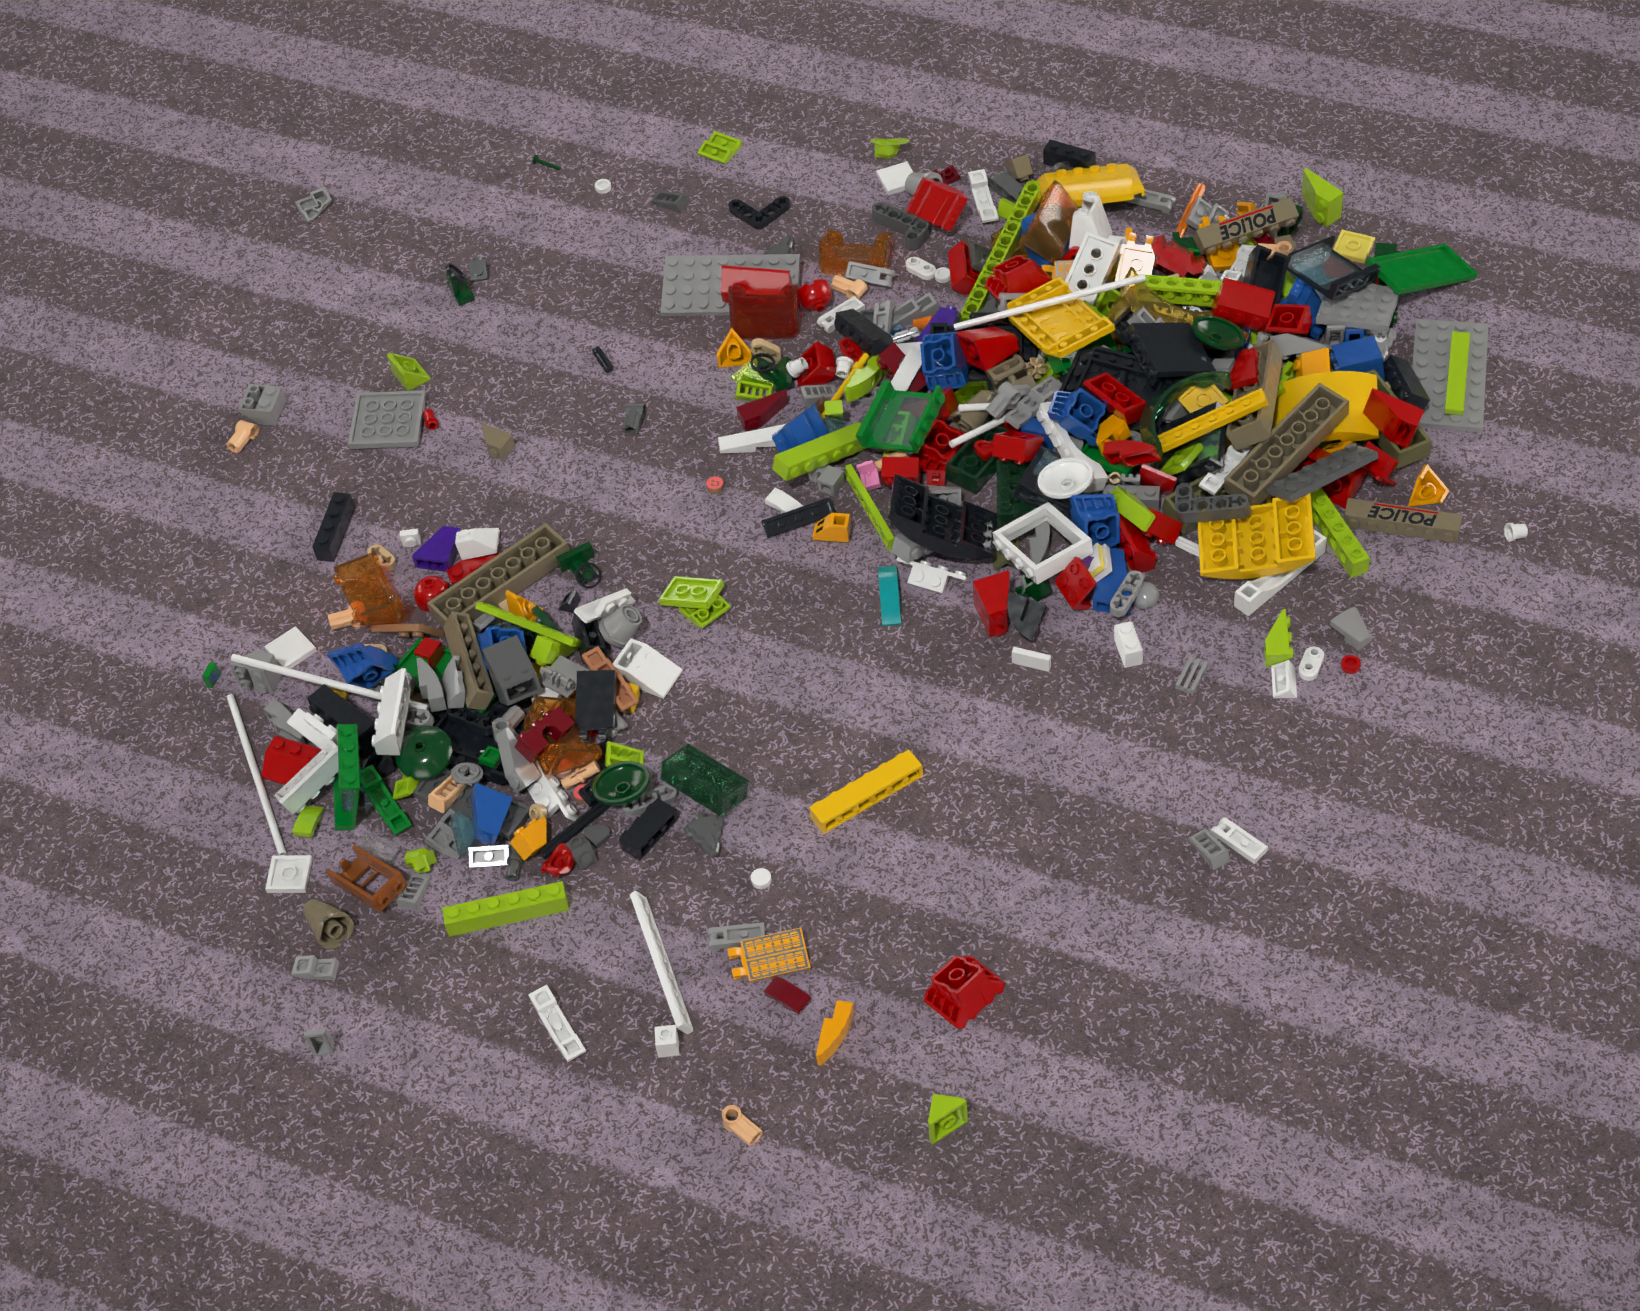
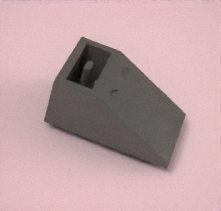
(511, 671)

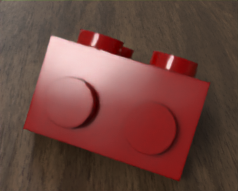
(1381, 467)
(1075, 584)

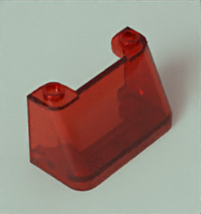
(765, 314)

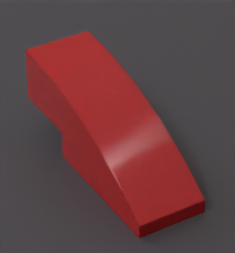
(1130, 452)

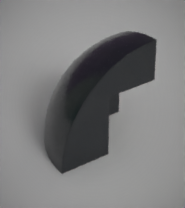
(1024, 614)

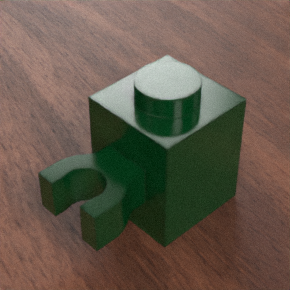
(1029, 587)

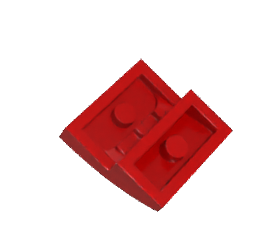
(1154, 477)

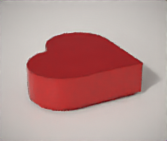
(984, 449)

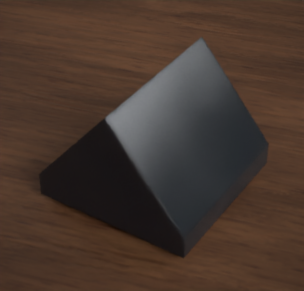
(570, 602)

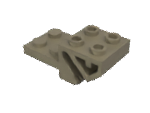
(1011, 370)

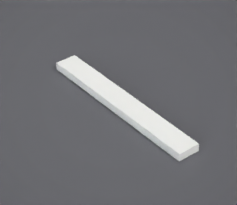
(661, 963)

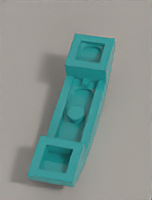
(889, 595)

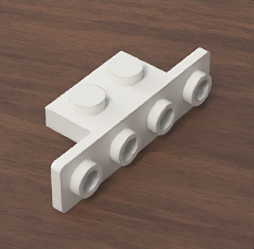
(931, 578)
(604, 606)
(313, 728)
(548, 792)

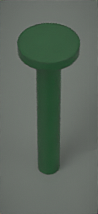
(536, 160)

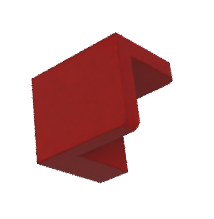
(431, 650)

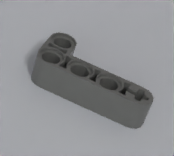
(1006, 187)
(914, 228)
(1234, 505)

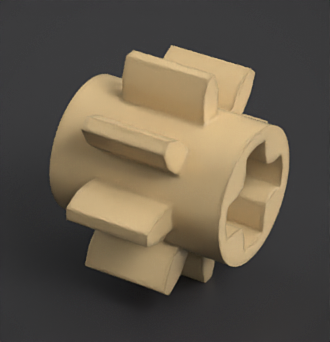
(1036, 367)

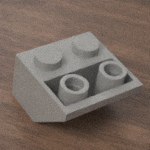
(263, 403)
(256, 678)

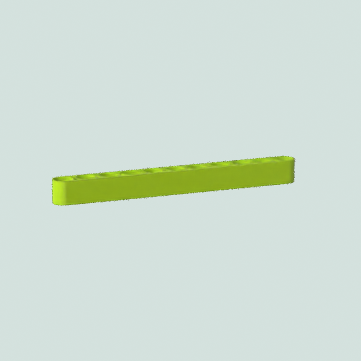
(1001, 252)

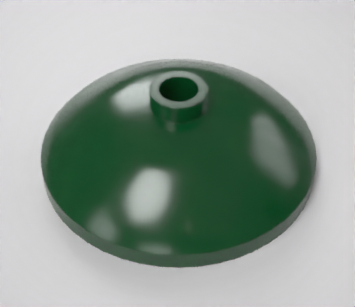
(1218, 333)
(430, 759)
(621, 783)

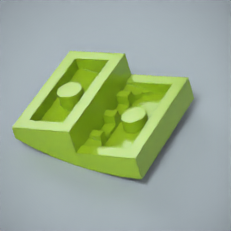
(720, 147)

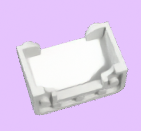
(1089, 219)

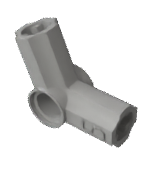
(1007, 395)
(510, 719)

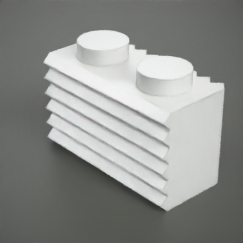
(1128, 644)

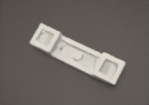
(982, 197)
(1238, 268)
(907, 370)
(1214, 481)
(556, 1023)

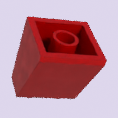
(987, 346)
(991, 602)

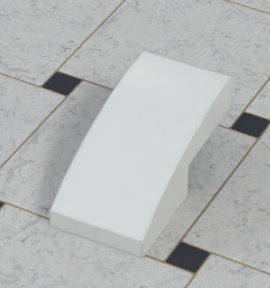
(781, 501)

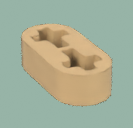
(762, 346)
(384, 555)

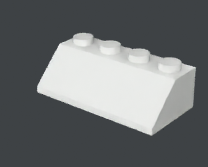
(392, 714)
(310, 779)

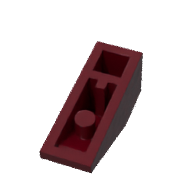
(759, 412)

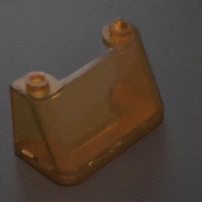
(1051, 224)
(835, 254)
(369, 591)
(567, 752)

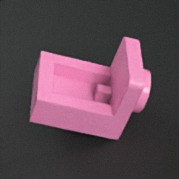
(869, 475)

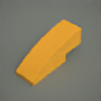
(834, 1030)

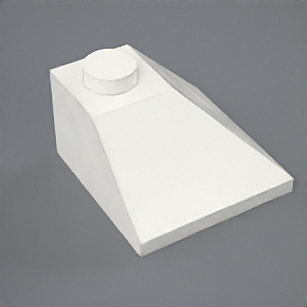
(477, 542)

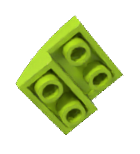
(703, 617)

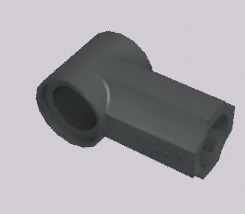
(633, 415)

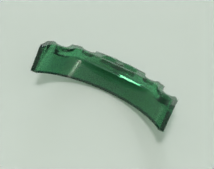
(1168, 395)

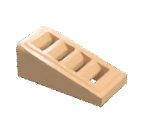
(441, 803)

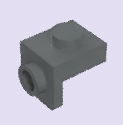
(478, 269)
(581, 851)

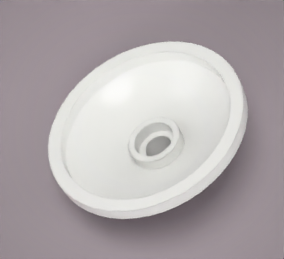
(1065, 478)

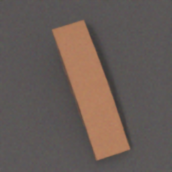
(597, 661)

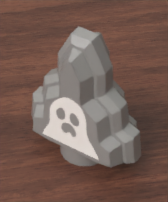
(1383, 339)

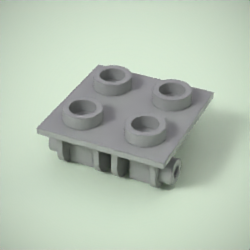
(561, 676)

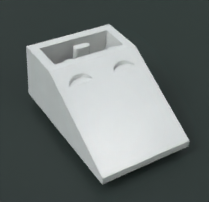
(646, 668)

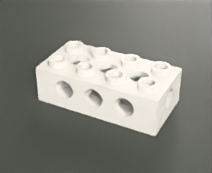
(1084, 261)

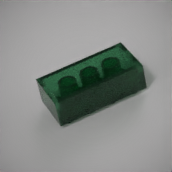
(968, 468)

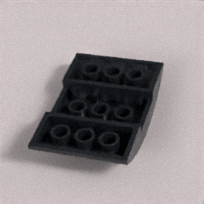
(940, 524)

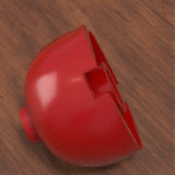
(815, 296)
(428, 589)

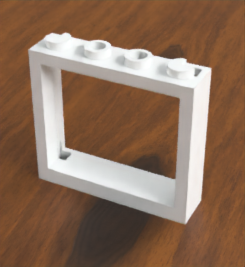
(1038, 573)

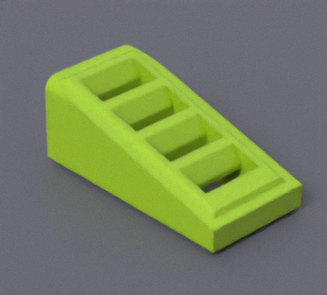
(751, 385)
(834, 409)

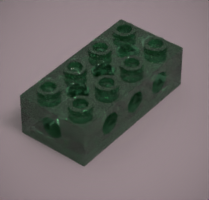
(1007, 475)
(704, 780)

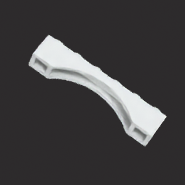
(1067, 448)
(1257, 592)

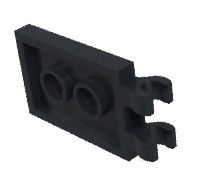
(595, 703)

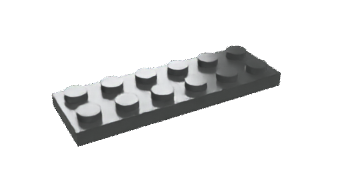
(1321, 472)
(514, 819)

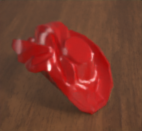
(559, 862)

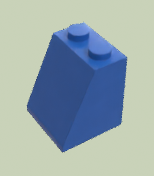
(1357, 356)

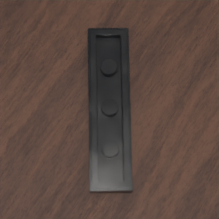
(797, 517)

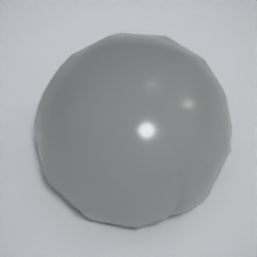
(1147, 596)

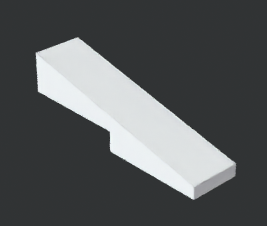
(748, 441)

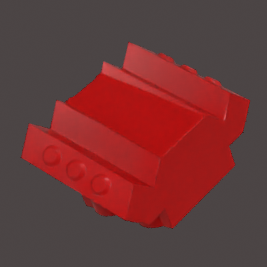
(937, 203)
(1175, 258)
(1016, 276)
(936, 449)
(962, 990)

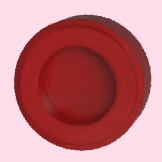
(1350, 664)

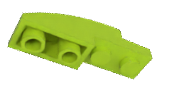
(863, 380)

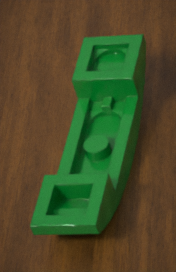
(383, 801)

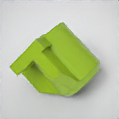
(420, 859)

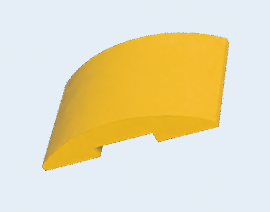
(1350, 385)
(1264, 544)

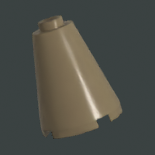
(971, 420)
(327, 923)

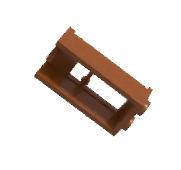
(357, 868)

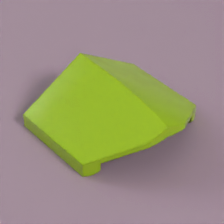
(619, 753)

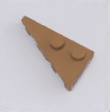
(406, 630)

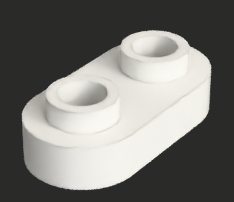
(920, 268)
(1311, 661)

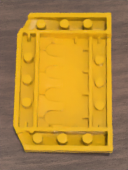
(1110, 182)
(1059, 327)

